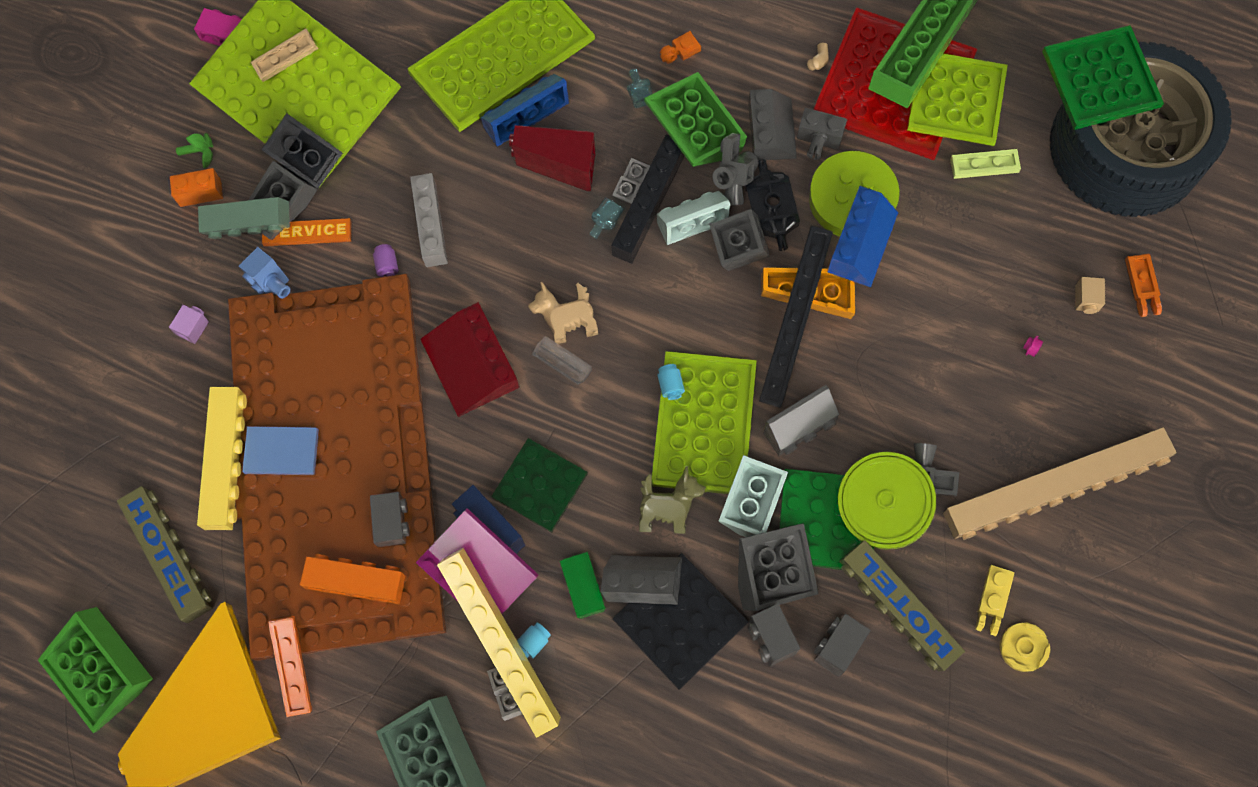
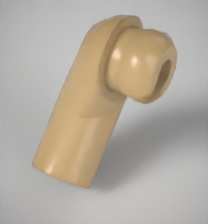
(820, 59)

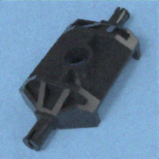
(778, 219)

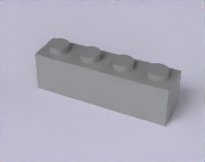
(429, 220)

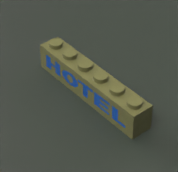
(165, 554)
(902, 606)

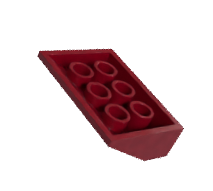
(469, 360)

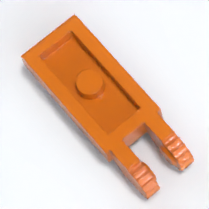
(1144, 283)

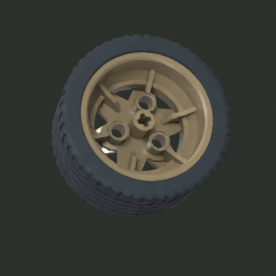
(1121, 168)

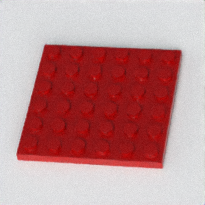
(848, 82)

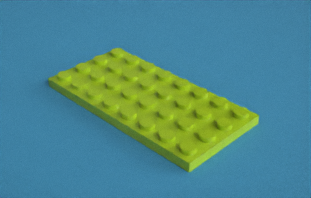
(499, 57)

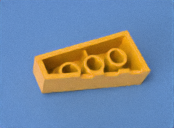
(832, 295)

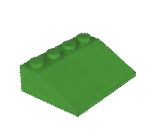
(694, 119)
(94, 668)

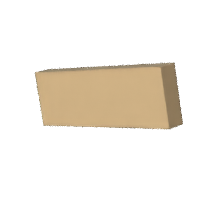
(284, 55)

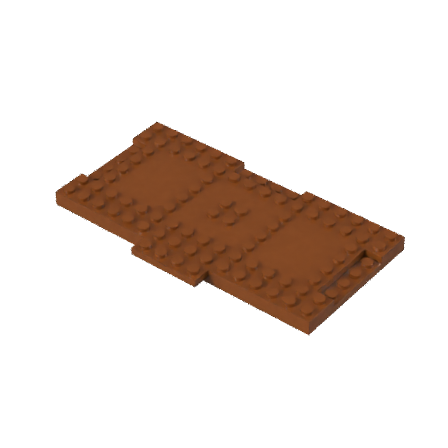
(352, 371)

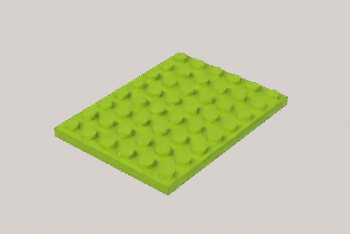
(326, 91)

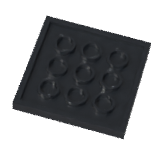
(683, 635)

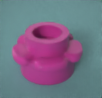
(1033, 346)

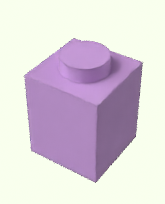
(189, 323)

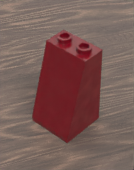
(556, 153)

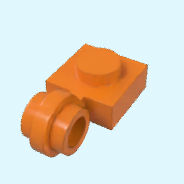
(684, 46)

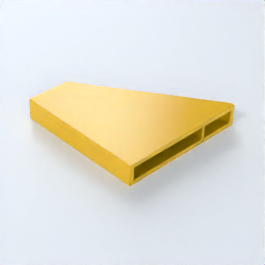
(204, 712)

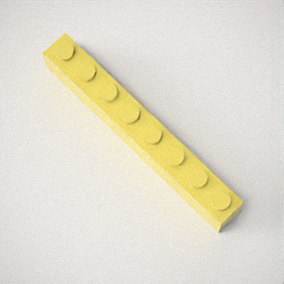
(499, 642)

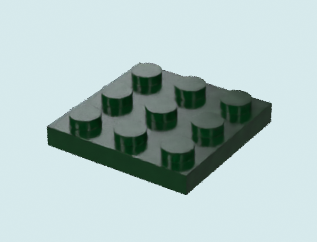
(539, 485)

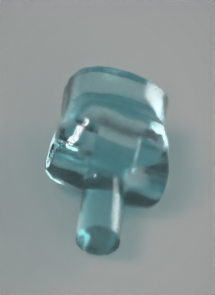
(638, 89)
(605, 216)

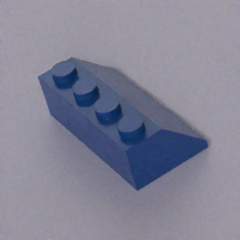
(526, 108)
(863, 237)

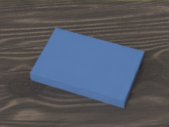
(280, 450)

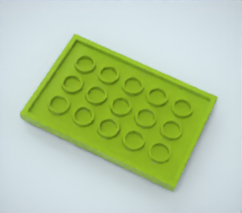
(708, 422)

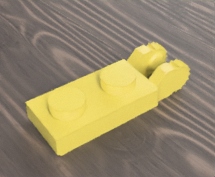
(994, 597)

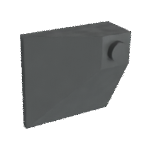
(775, 568)

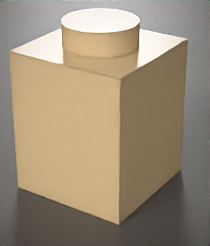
(1090, 294)

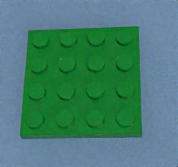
(1102, 77)
(814, 501)

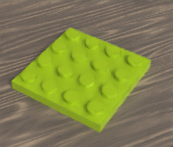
(960, 100)

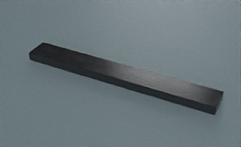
(795, 316)

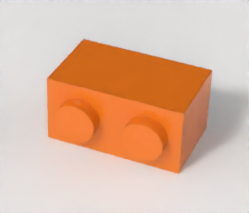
(196, 187)

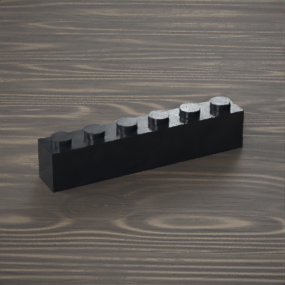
(647, 201)

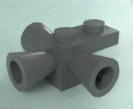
(734, 169)
(944, 481)

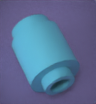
(670, 382)
(533, 640)

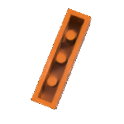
(353, 580)

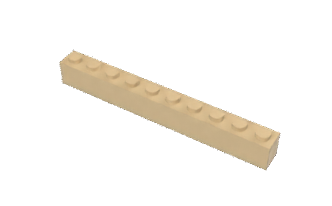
(1059, 483)

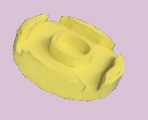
(1024, 647)

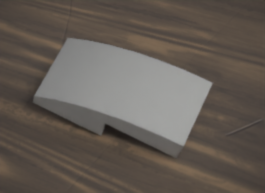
(631, 181)
(506, 702)

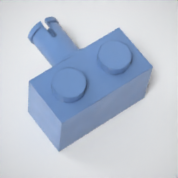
(264, 274)

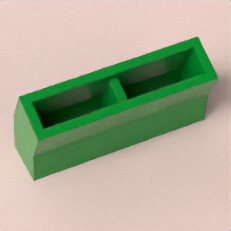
(582, 585)

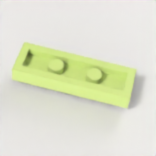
(985, 163)

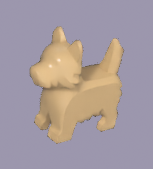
(565, 316)

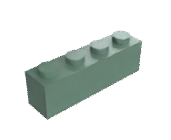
(244, 216)

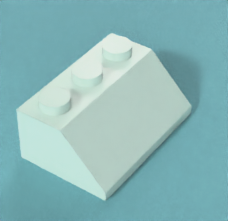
(692, 216)
(752, 497)

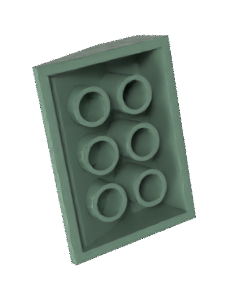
(430, 748)

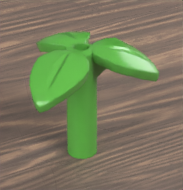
(198, 144)

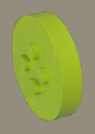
(837, 184)
(887, 500)

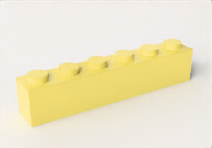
(221, 458)

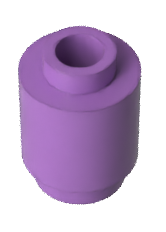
(385, 261)

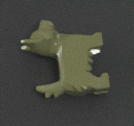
(668, 506)

